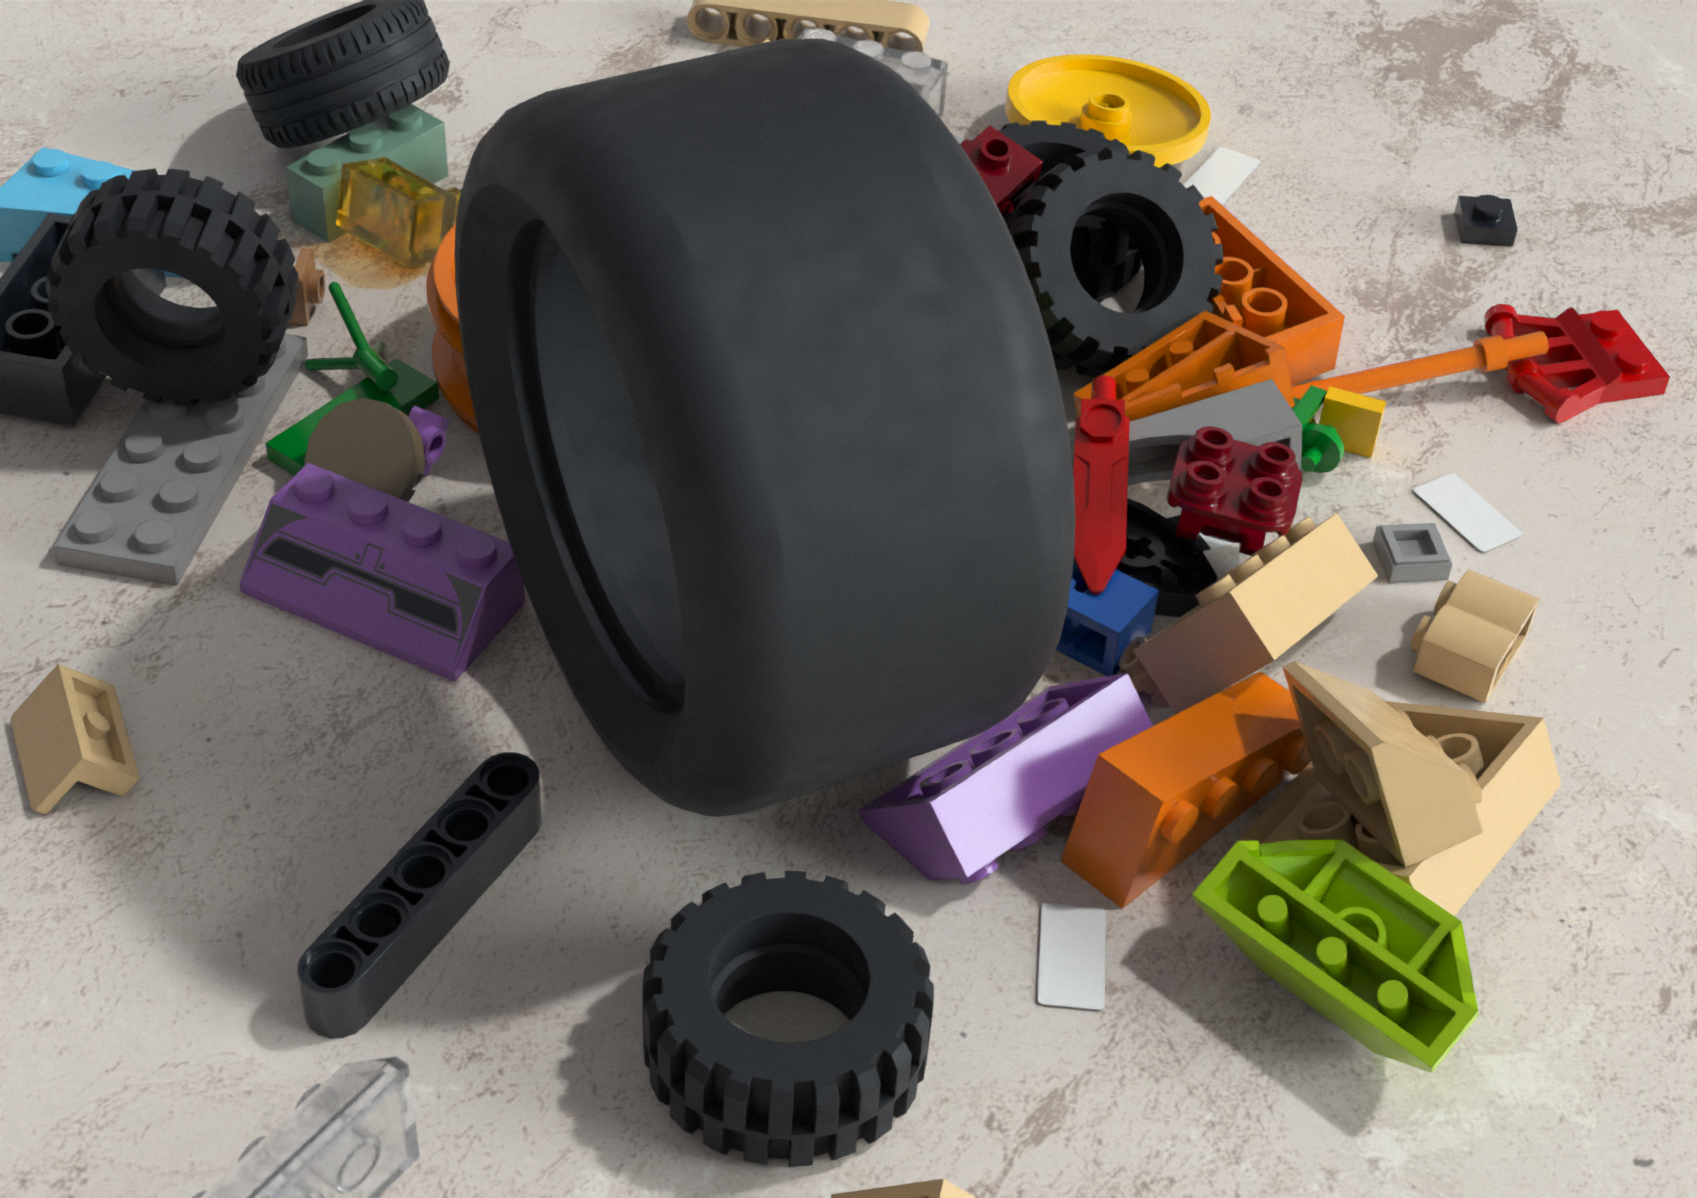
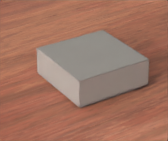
(1412, 552)

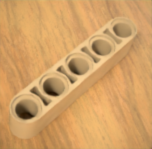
(877, 18)

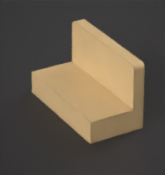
(72, 734)

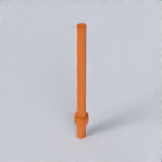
(1485, 355)

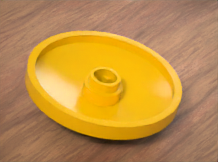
(1114, 96)

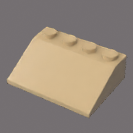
(1516, 780)

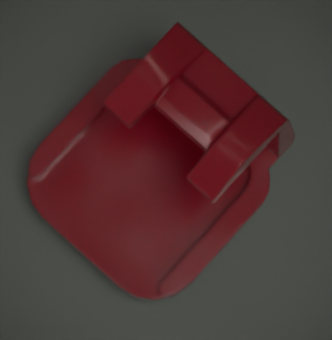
(1234, 489)

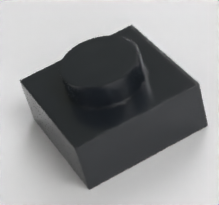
(1485, 220)

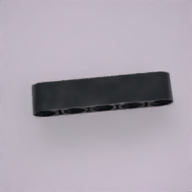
(419, 895)

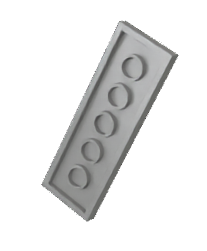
(173, 478)

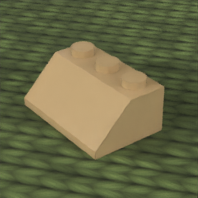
(1384, 767)

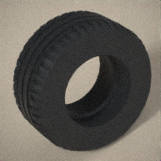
(342, 70)

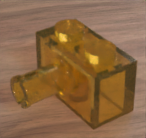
(395, 210)

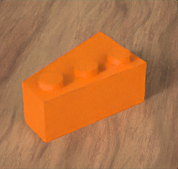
(1194, 364)

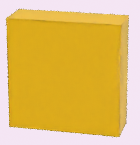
(1354, 418)

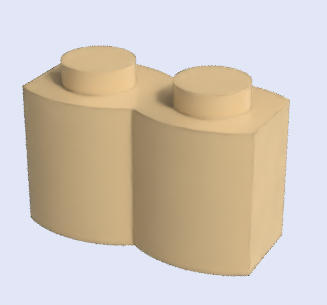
(1473, 634)

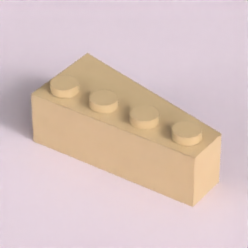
(1256, 611)

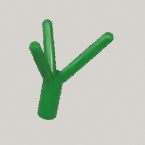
(365, 358)

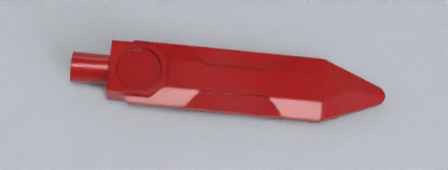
(1100, 484)

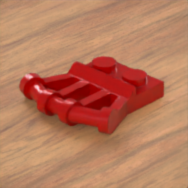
(1596, 354)

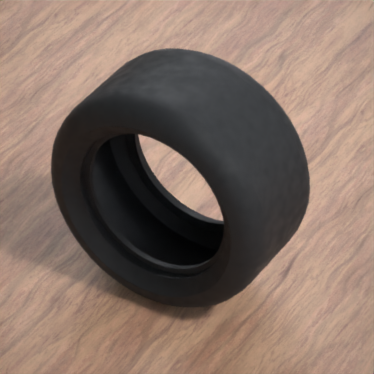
(765, 418)

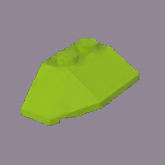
(1348, 943)

